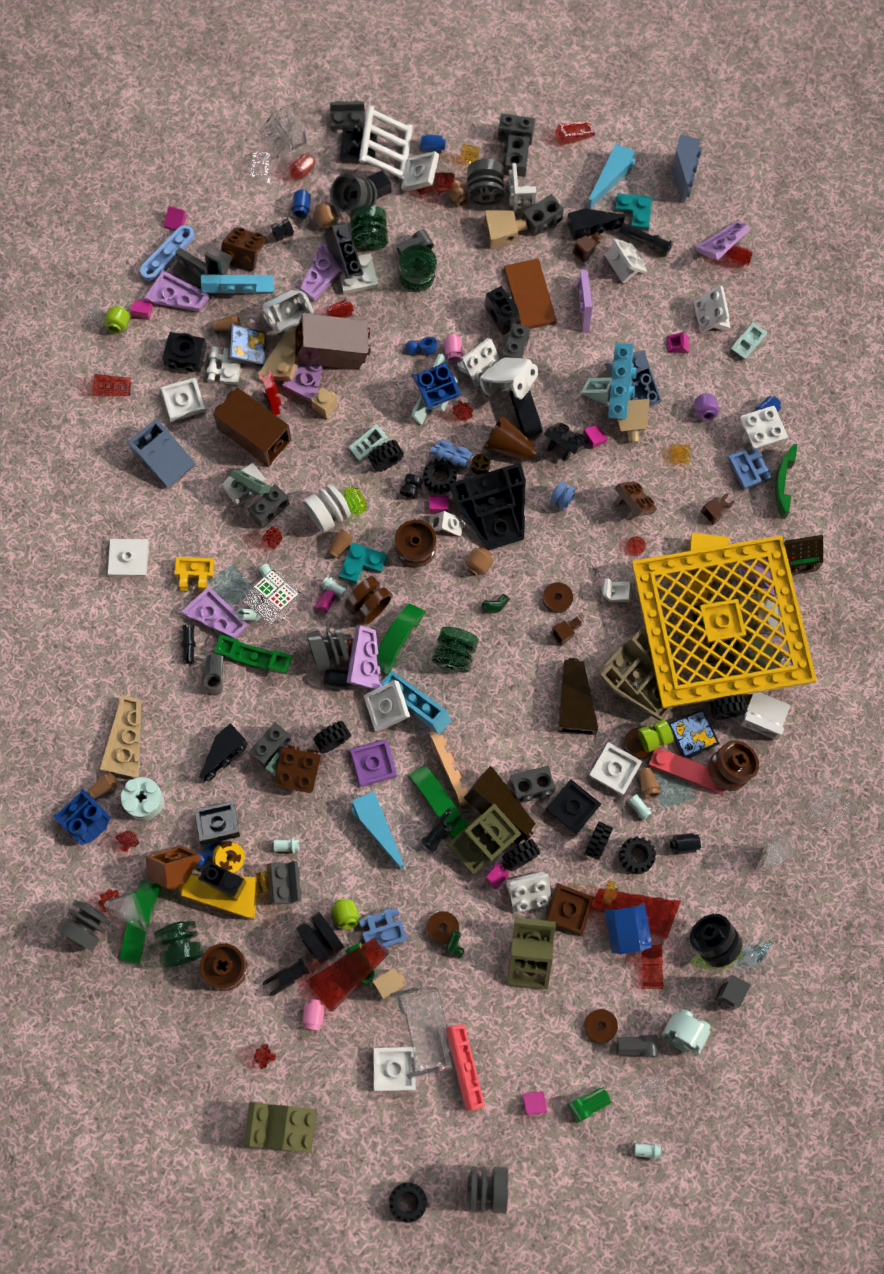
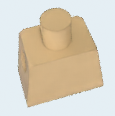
(502, 227)
(636, 419)

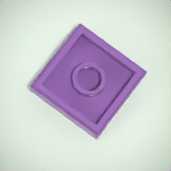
(373, 763)

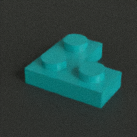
(639, 206)
(361, 557)

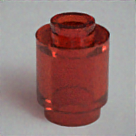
(302, 166)
(739, 255)
(341, 309)

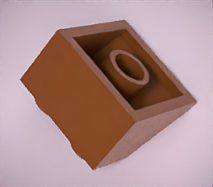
(171, 866)

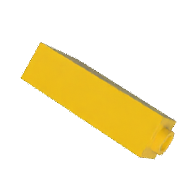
(702, 541)
(204, 894)

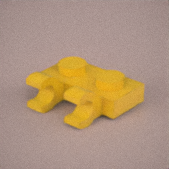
(194, 568)

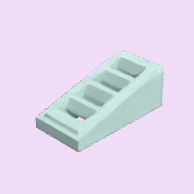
(370, 433)

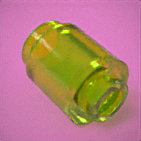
(355, 500)

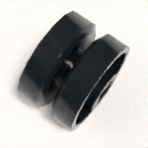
(317, 940)
(716, 940)

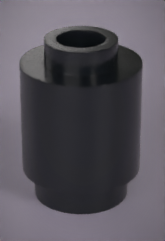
(336, 679)
(685, 843)

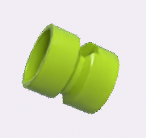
(657, 735)

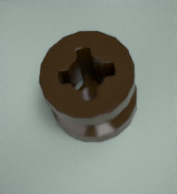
(480, 459)

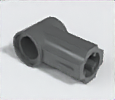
(420, 237)
(214, 672)
(643, 1045)

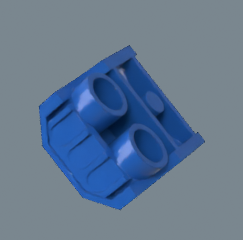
(436, 385)
(83, 818)
(628, 929)

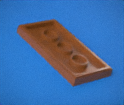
(530, 293)

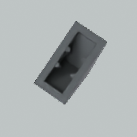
(218, 262)

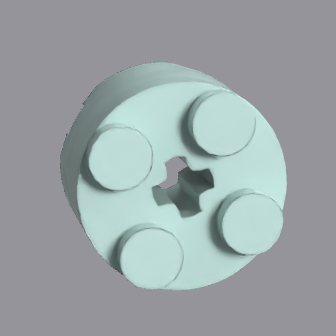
(135, 790)
(686, 1032)

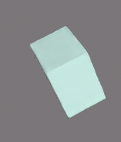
(598, 389)

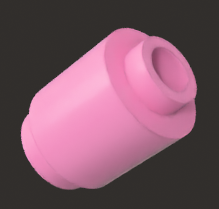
(453, 348)
(313, 1014)

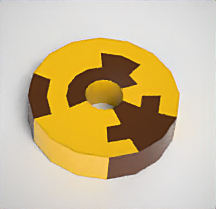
(223, 850)

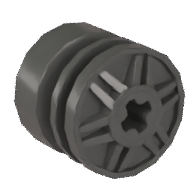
(485, 182)
(352, 192)
(328, 647)
(83, 925)
(488, 1189)

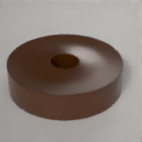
(562, 590)
(631, 747)
(434, 923)
(594, 1032)

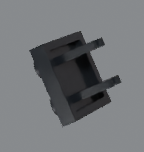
(352, 142)
(566, 438)

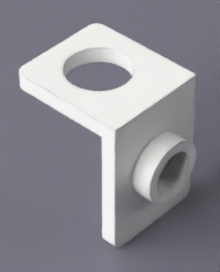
(446, 522)

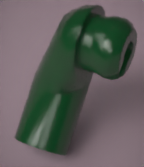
(495, 606)
(453, 946)

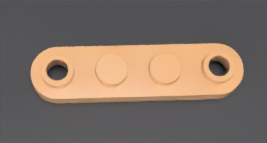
(446, 761)

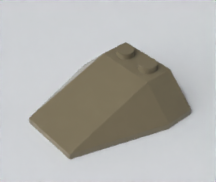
(632, 675)

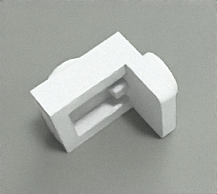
(617, 591)

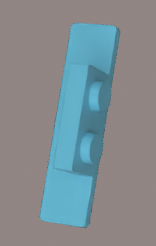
(237, 284)
(621, 382)

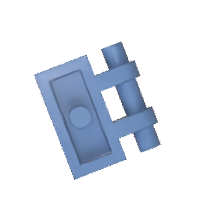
(457, 455)
(745, 470)
(388, 934)

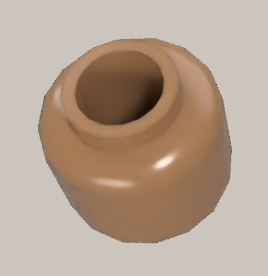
(325, 215)
(479, 561)

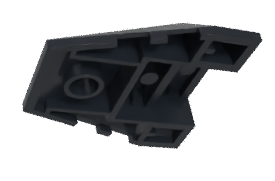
(494, 504)

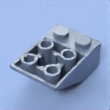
(685, 164)
(644, 383)
(161, 453)

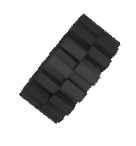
(385, 455)
(435, 466)
(728, 707)
(332, 737)
(598, 840)
(645, 846)
(521, 854)
(394, 1202)

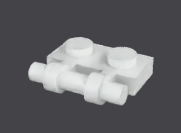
(229, 370)

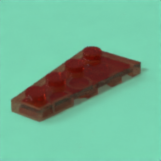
(659, 911)
(343, 976)

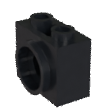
(502, 309)
(189, 360)

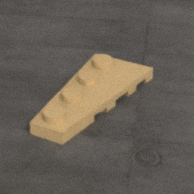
(282, 359)
(123, 745)

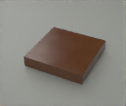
(569, 909)

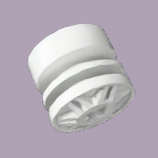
(323, 510)

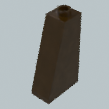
(576, 702)
(492, 790)

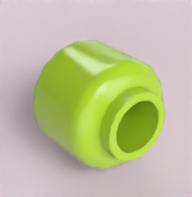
(116, 319)
(345, 914)

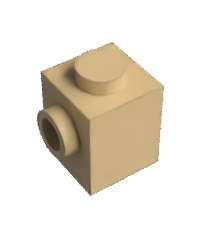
(324, 402)
(389, 983)

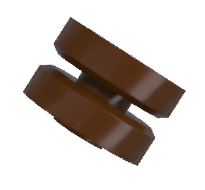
(415, 532)
(368, 600)
(733, 765)
(215, 958)

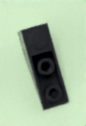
(591, 221)
(343, 250)
(224, 748)

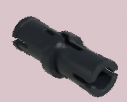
(188, 644)

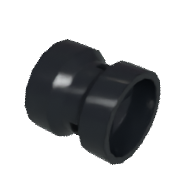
(282, 230)
(411, 486)

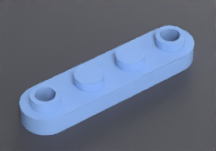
(166, 253)

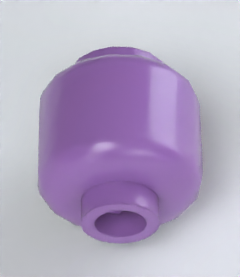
(706, 407)

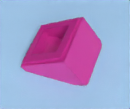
(174, 218)
(141, 309)
(678, 343)
(594, 436)
(438, 504)
(325, 601)
(497, 875)
(534, 1103)

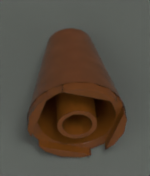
(510, 441)

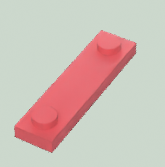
(683, 768)
(465, 1067)

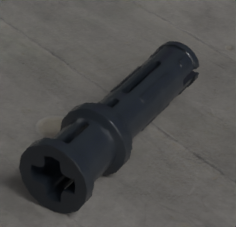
(654, 242)

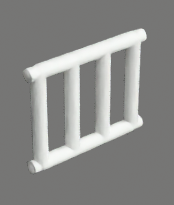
(366, 143)

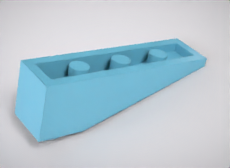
(615, 169)
(421, 705)
(372, 818)

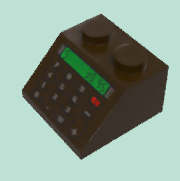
(804, 554)

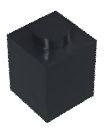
(381, 183)

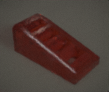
(564, 136)
(103, 391)

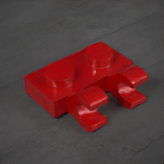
(270, 391)

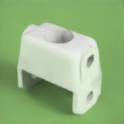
(286, 310)
(510, 374)

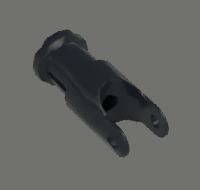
(440, 831)
(288, 976)

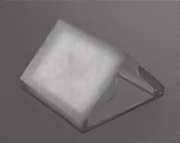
(127, 909)

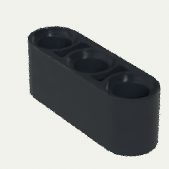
(527, 414)

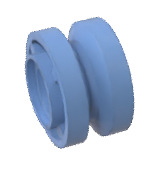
(562, 495)

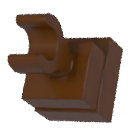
(585, 246)
(714, 508)
(563, 632)

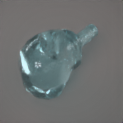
(755, 955)

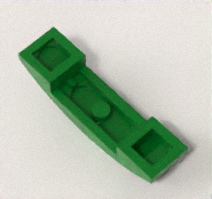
(782, 500)
(397, 635)
(253, 656)
(436, 797)
(134, 937)

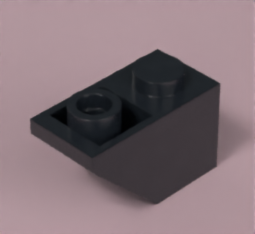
(222, 880)

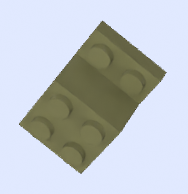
(483, 839)
(531, 953)
(280, 1127)

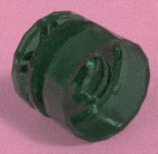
(369, 228)
(418, 259)
(455, 649)
(178, 939)

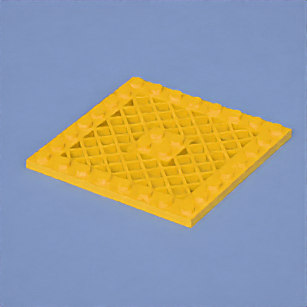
(723, 621)

